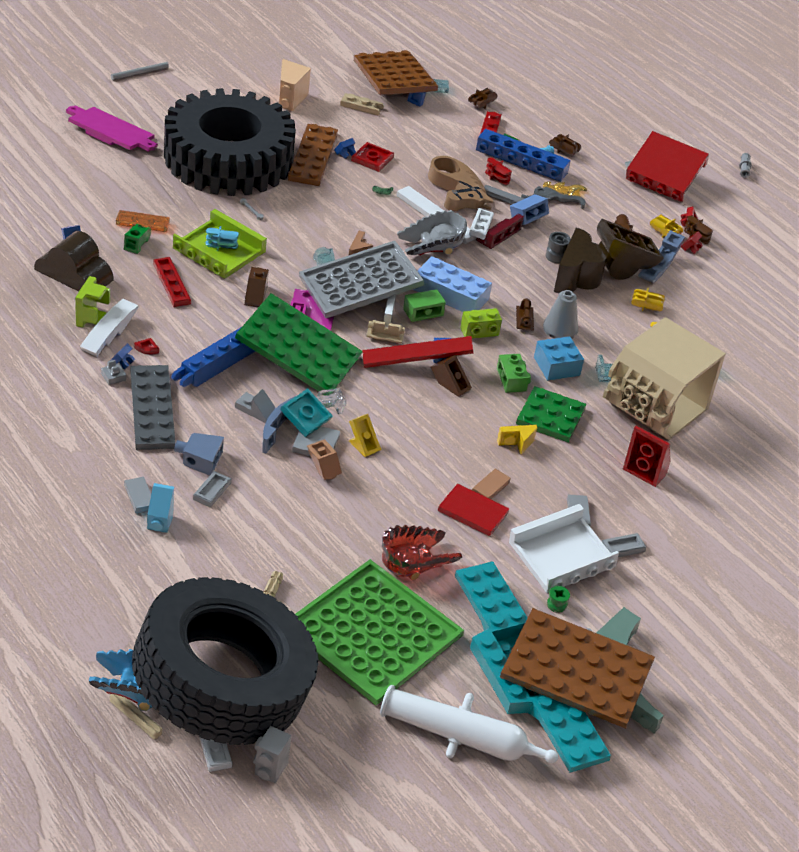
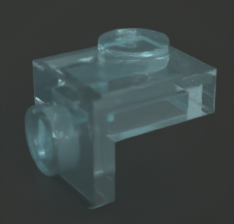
(323, 255)

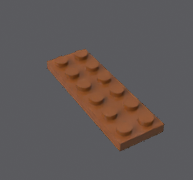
(313, 155)

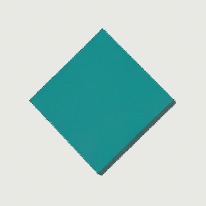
(306, 412)

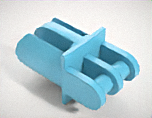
(221, 238)

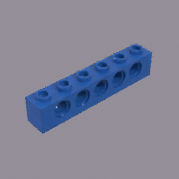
(523, 155)

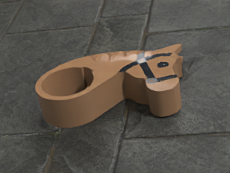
(462, 183)

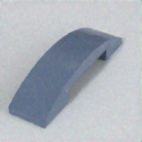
(669, 249)
(273, 422)

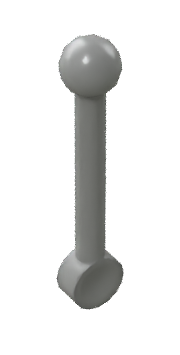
(259, 216)

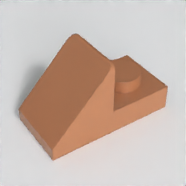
(359, 243)

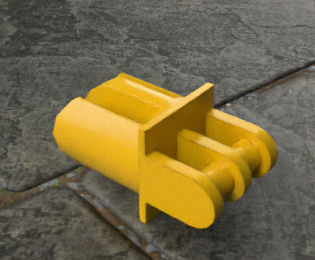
(664, 225)
(648, 300)

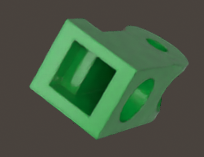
(136, 238)

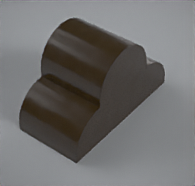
(626, 250)
(74, 262)
(581, 264)

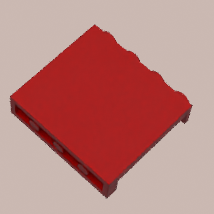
(666, 166)

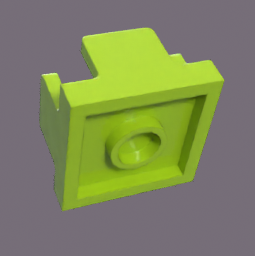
(87, 300)

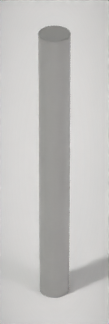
(139, 71)

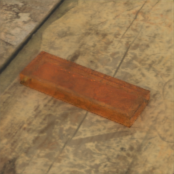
(155, 222)

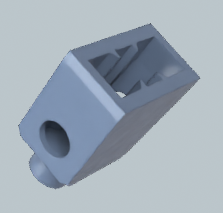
(201, 452)

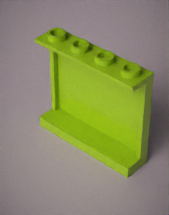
(225, 260)

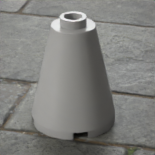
(563, 316)

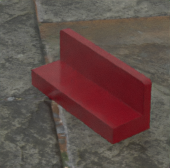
(502, 231)

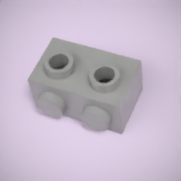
(272, 754)

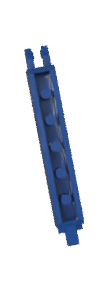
(211, 361)

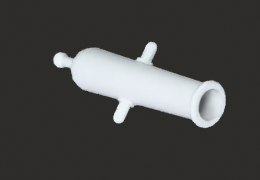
(462, 726)

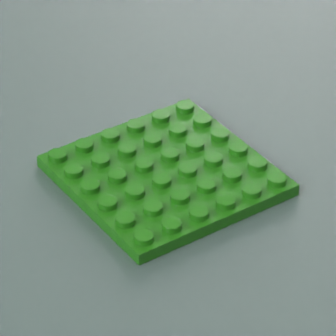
(376, 630)

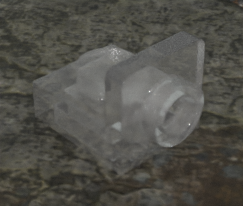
(332, 398)

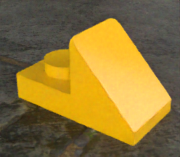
(521, 436)
(365, 437)

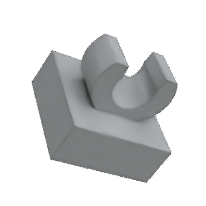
(113, 373)

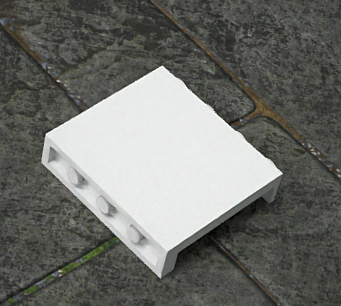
(561, 548)

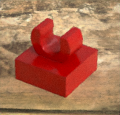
(690, 212)
(693, 243)

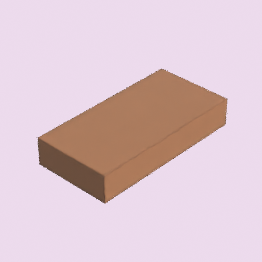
(492, 484)

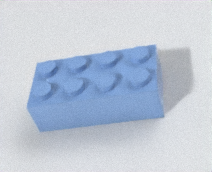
(456, 286)

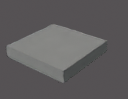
(321, 433)

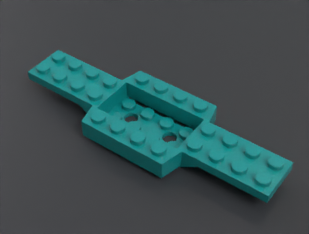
(502, 624)

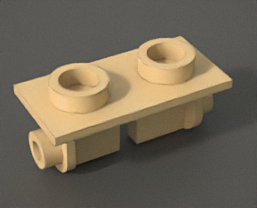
(393, 333)

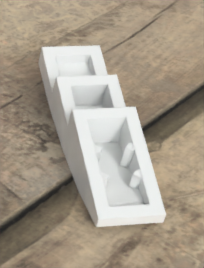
(108, 327)

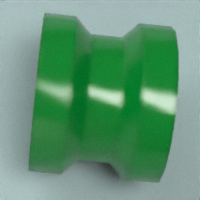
(558, 599)

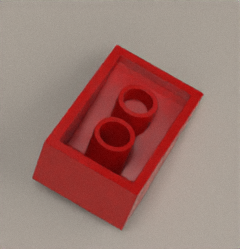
(647, 457)

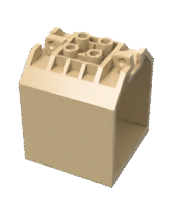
(665, 377)

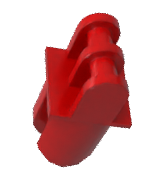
(498, 171)

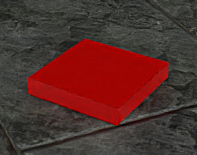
(372, 157)

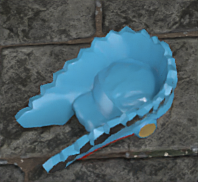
(120, 664)

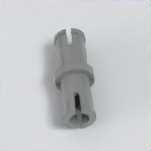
(745, 165)

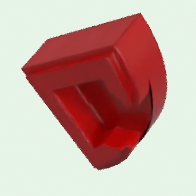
(147, 346)

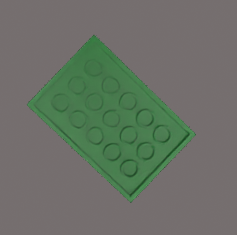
(298, 344)

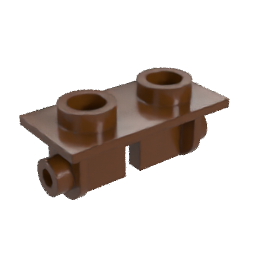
(525, 315)

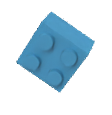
(558, 358)

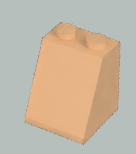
(293, 84)

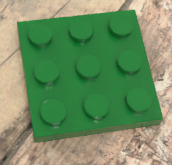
(552, 413)

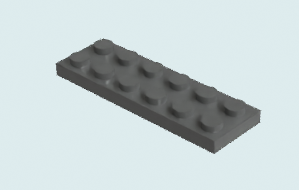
(152, 407)

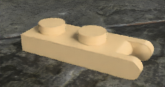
(361, 104)

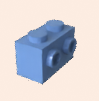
(531, 208)

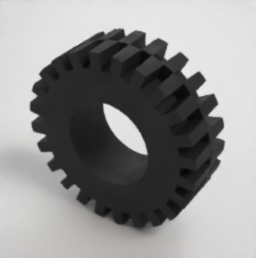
(200, 145)

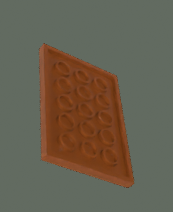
(395, 72)
(578, 667)

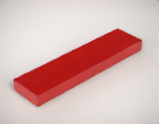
(172, 282)

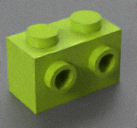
(481, 323)

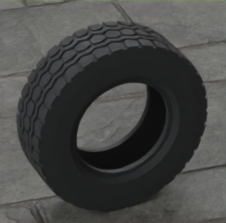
(205, 699)

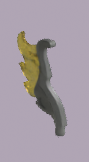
(560, 192)

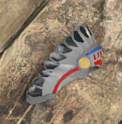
(438, 233)

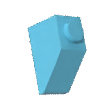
(160, 508)

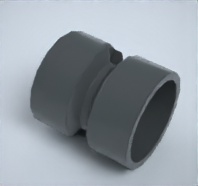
(557, 246)

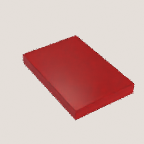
(473, 509)

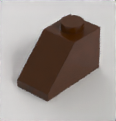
(256, 286)
(451, 375)

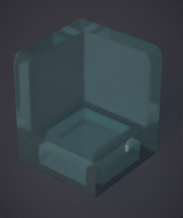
(602, 369)

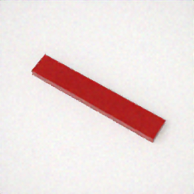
(417, 351)

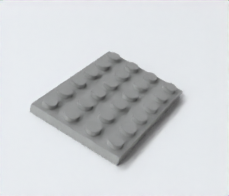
(360, 279)

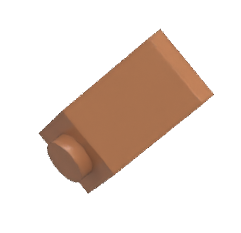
(325, 459)

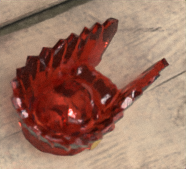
(408, 552)

